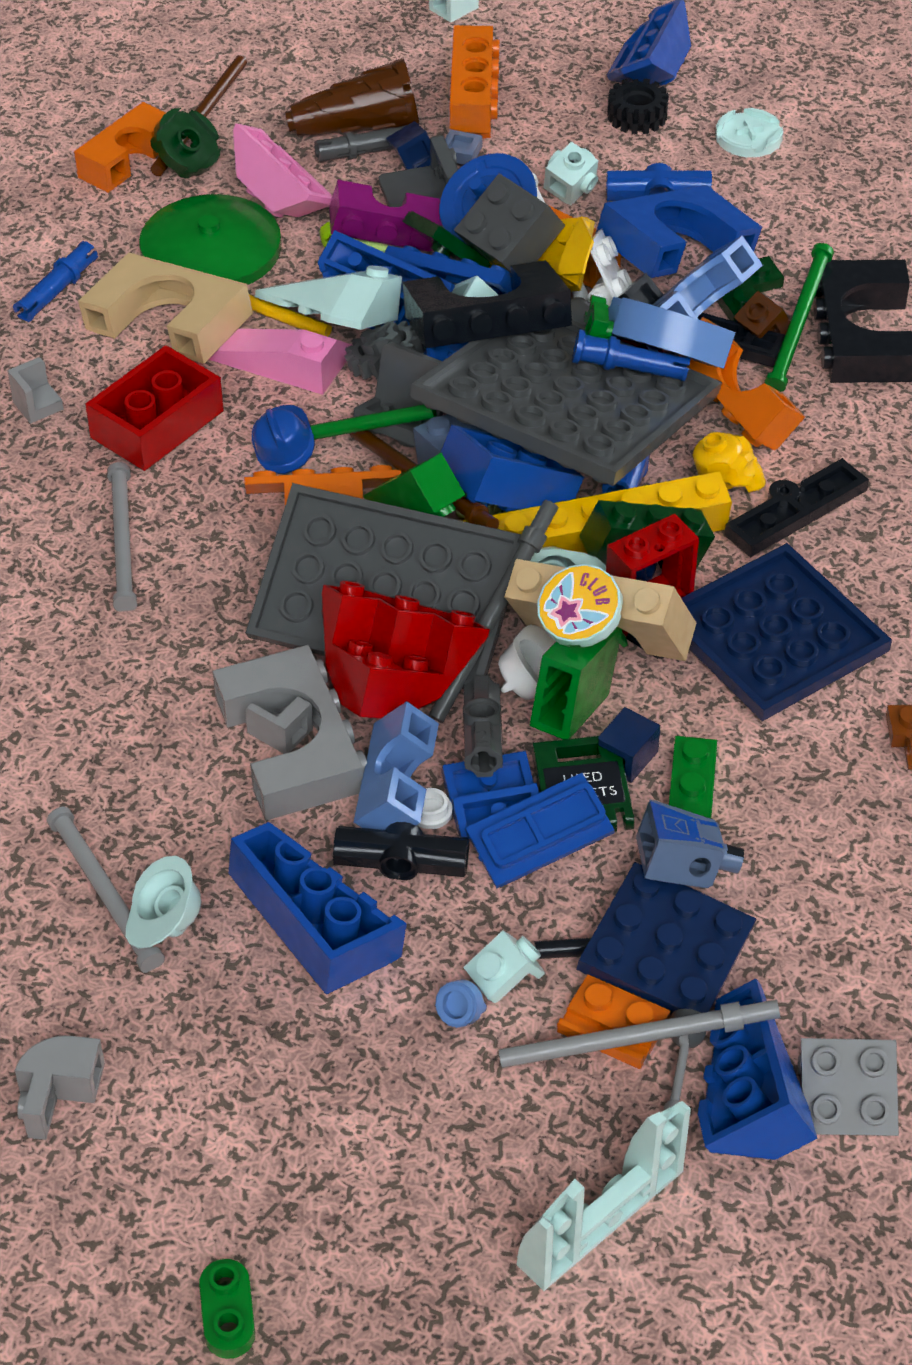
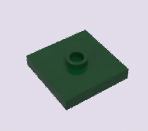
(443, 240)

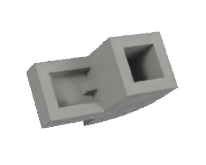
(55, 1070)

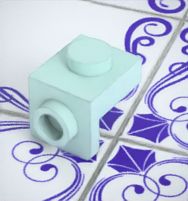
(503, 965)

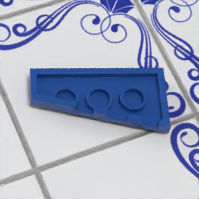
(452, 270)

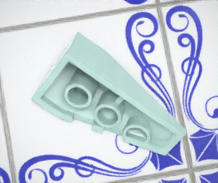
(347, 300)

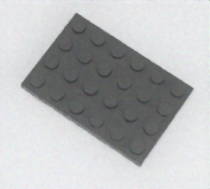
(384, 548)

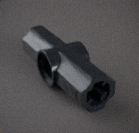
(401, 851)

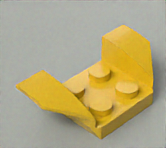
(571, 251)

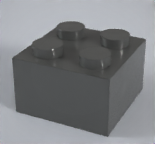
(509, 225)

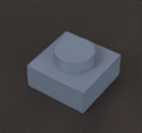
(465, 145)

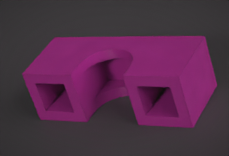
(362, 217)

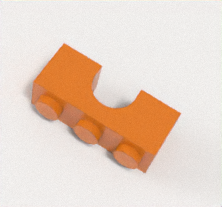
(105, 157)

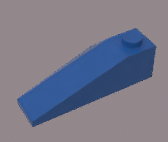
(752, 1089)

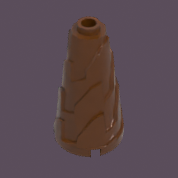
(367, 102)

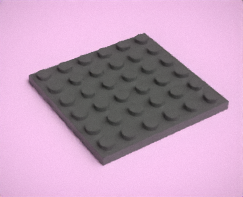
(560, 409)

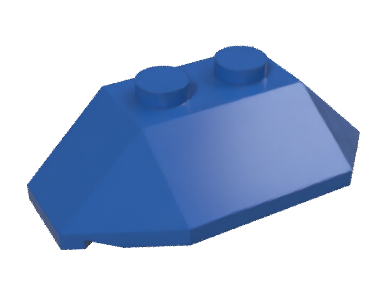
(655, 47)
(349, 255)

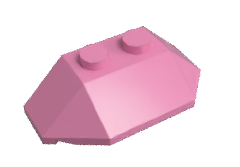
(275, 175)

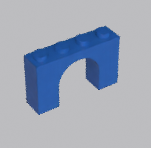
(647, 226)

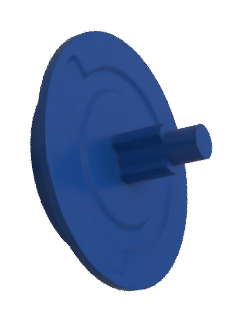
(473, 179)

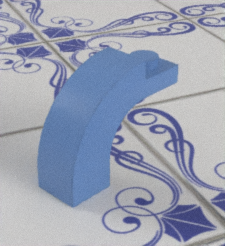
(670, 331)

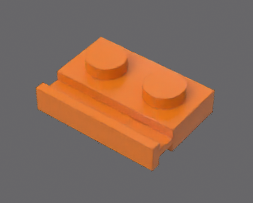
(605, 1007)

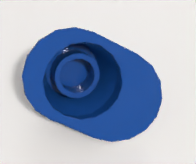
(283, 439)

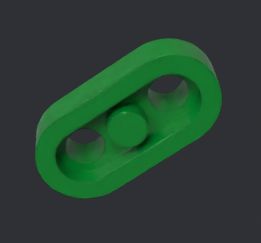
(227, 1305)

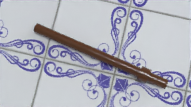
(209, 101)

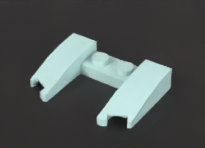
(574, 1228)

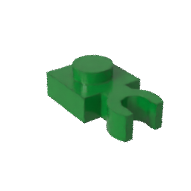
(597, 318)

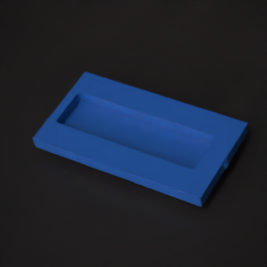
(539, 830)

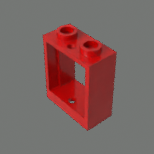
(642, 550)

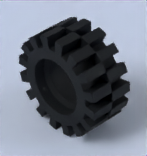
(637, 106)

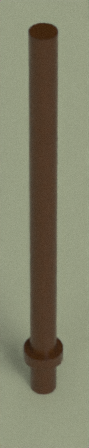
(474, 512)

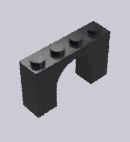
(443, 318)
(856, 352)

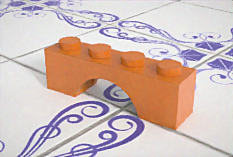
(762, 411)

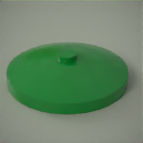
(214, 236)

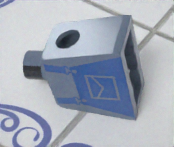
(683, 847)

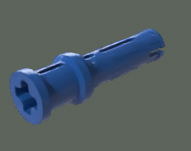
(612, 353)

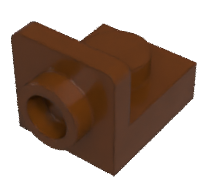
(761, 316)

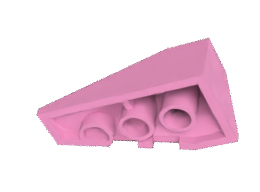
(285, 356)

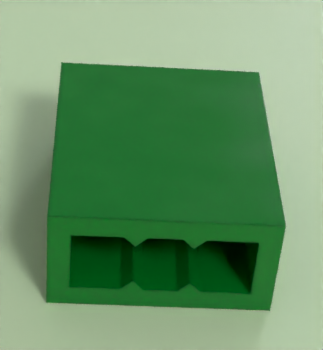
(573, 685)

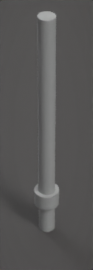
(730, 1017)

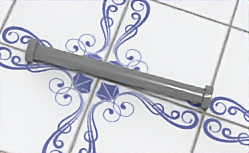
(124, 598)
(62, 820)

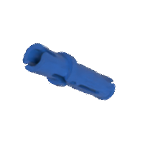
(65, 272)

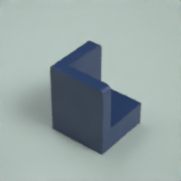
(411, 146)
(633, 739)

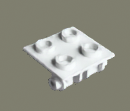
(613, 279)

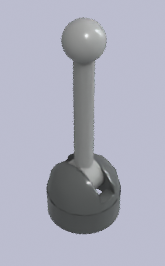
(684, 1042)

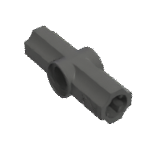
(482, 726)

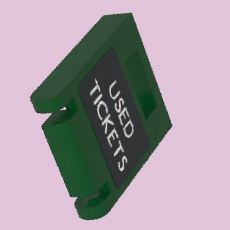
(603, 773)

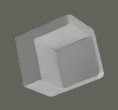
(32, 391)
(281, 729)

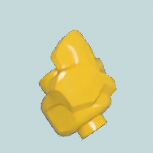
(730, 456)

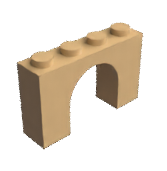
(139, 283)
(649, 610)

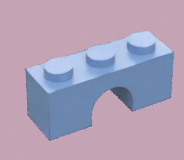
(395, 751)

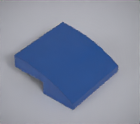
(480, 797)

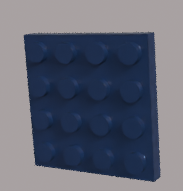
(779, 631)

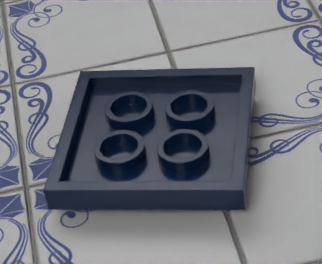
(666, 943)

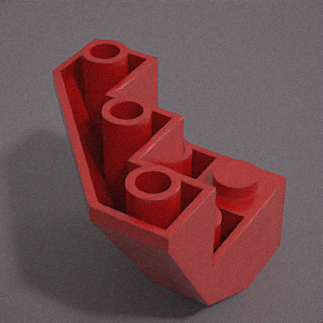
(393, 648)

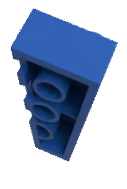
(311, 910)

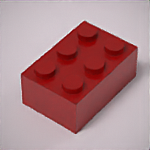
(154, 407)

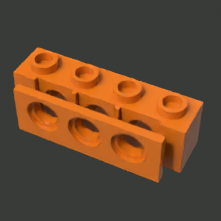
(474, 79)

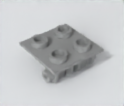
(850, 1085)

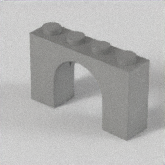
(323, 768)

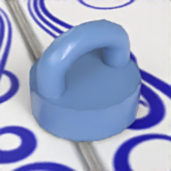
(460, 1003)

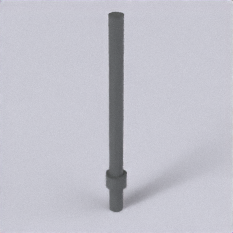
(530, 542)

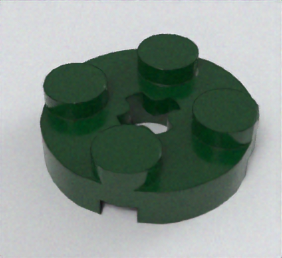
(175, 153)

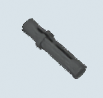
(353, 144)

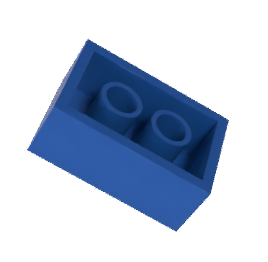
(506, 473)

